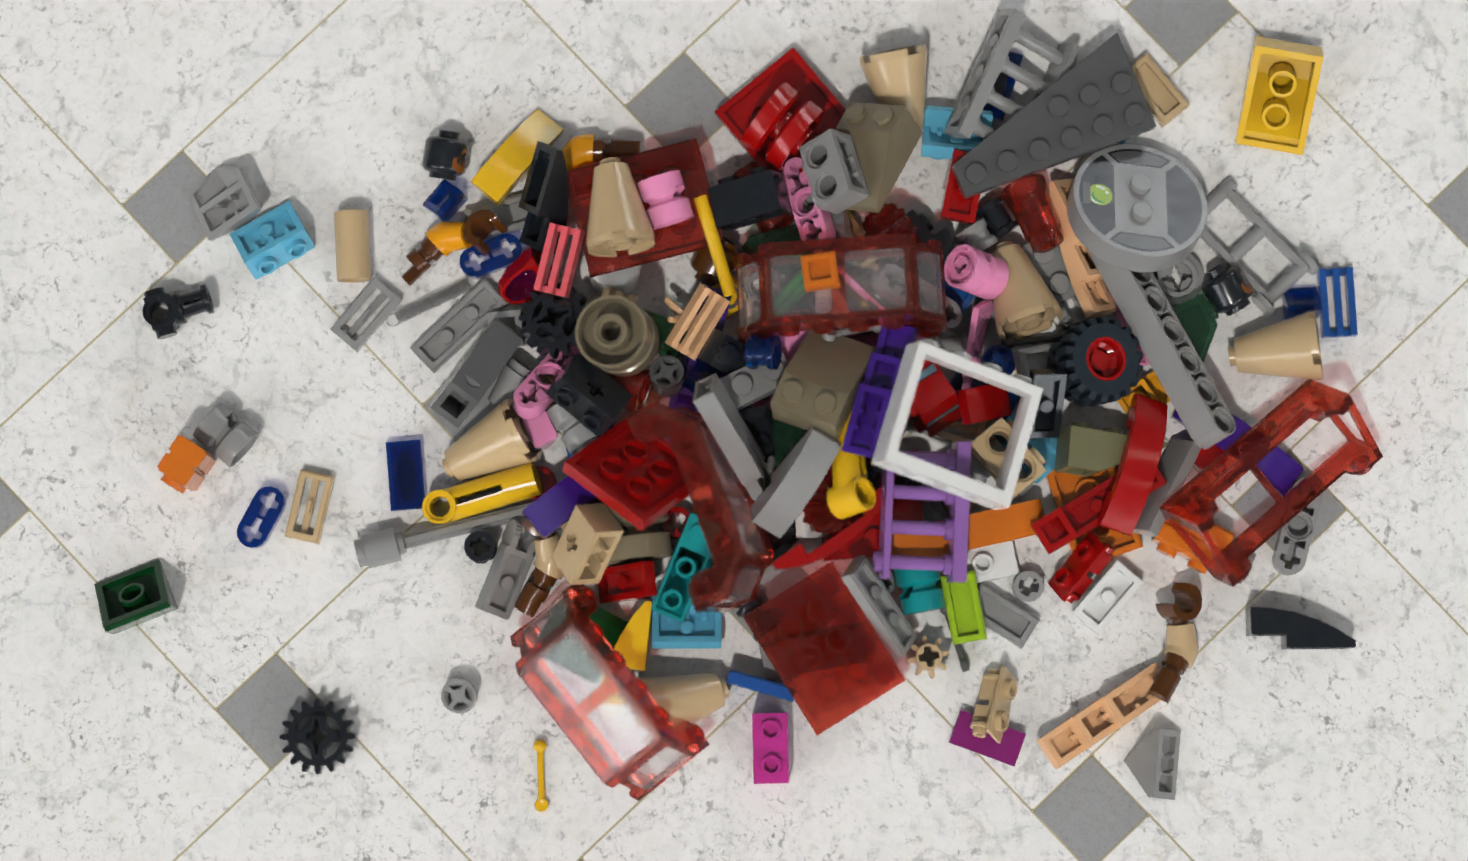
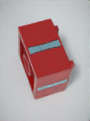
(934, 401)

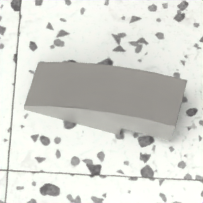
(795, 482)

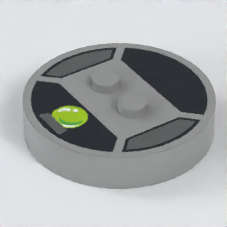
(1137, 208)

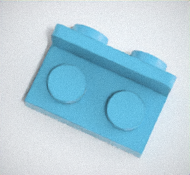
(272, 240)

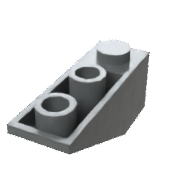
(476, 373)

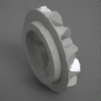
(1187, 288)

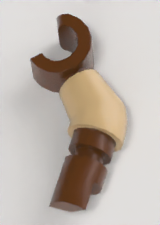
(544, 574)
(1181, 639)

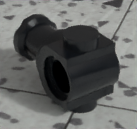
(178, 306)
(723, 353)

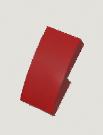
(983, 403)

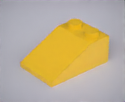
(1279, 95)

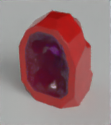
(520, 278)

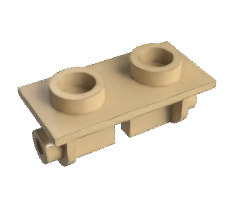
(998, 689)

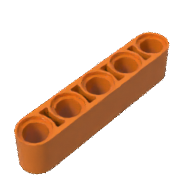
(984, 529)

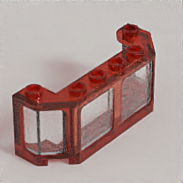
(880, 279)
(721, 505)
(599, 698)

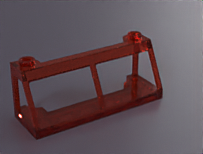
(1195, 504)

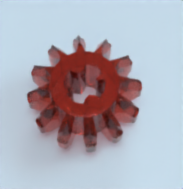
(889, 221)
(818, 512)

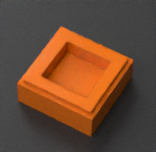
(820, 271)

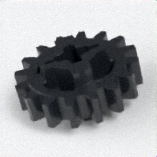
(542, 323)
(318, 719)

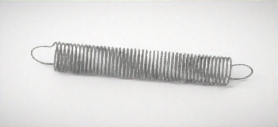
(431, 300)

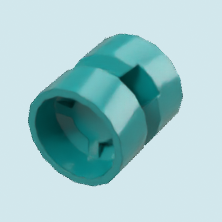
(919, 591)

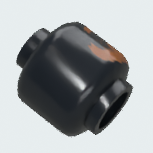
(445, 155)
(1227, 289)

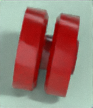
(780, 125)

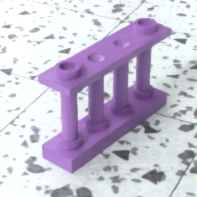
(952, 529)

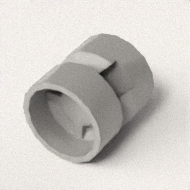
(574, 435)
(227, 436)

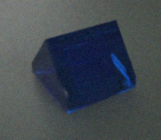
(445, 201)
(1299, 301)

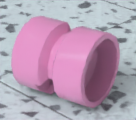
(665, 199)
(976, 272)

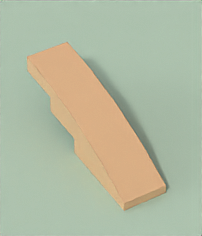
(1082, 272)
(1100, 718)

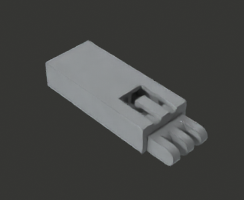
(731, 433)

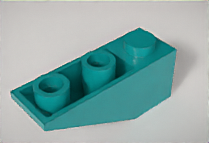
(688, 559)

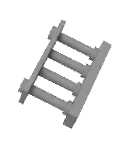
(995, 60)

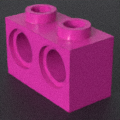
(770, 748)

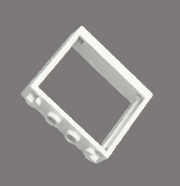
(887, 453)

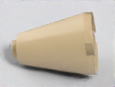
(899, 78)
(616, 212)
(1026, 302)
(1280, 349)
(491, 445)
(688, 696)

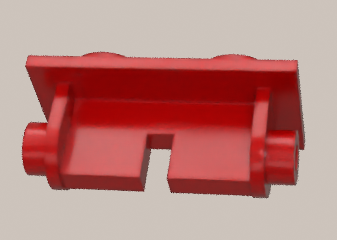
(1072, 578)

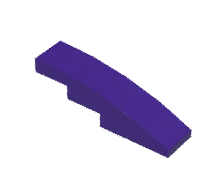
(875, 392)
(557, 505)

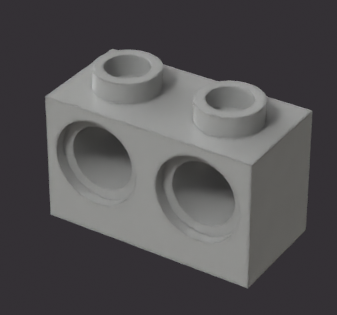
(833, 171)

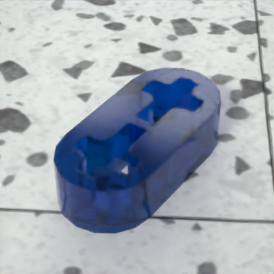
(494, 263)
(268, 522)

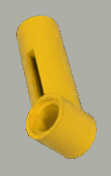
(516, 484)
(851, 489)

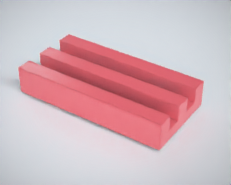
(547, 256)

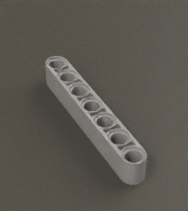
(1170, 353)

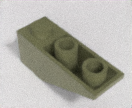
(1088, 450)

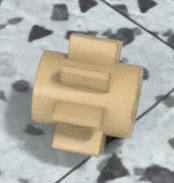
(933, 648)

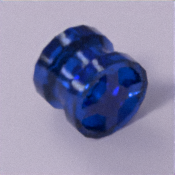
(763, 352)
(1001, 355)

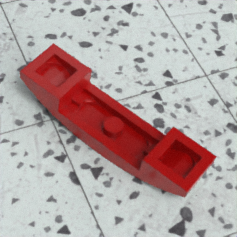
(1137, 465)
(1078, 516)
(799, 557)

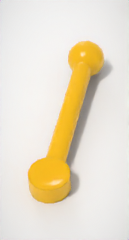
(541, 803)

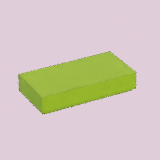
(964, 610)

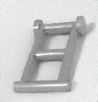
(1301, 261)

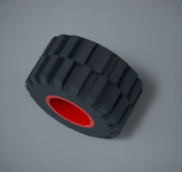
(1098, 360)

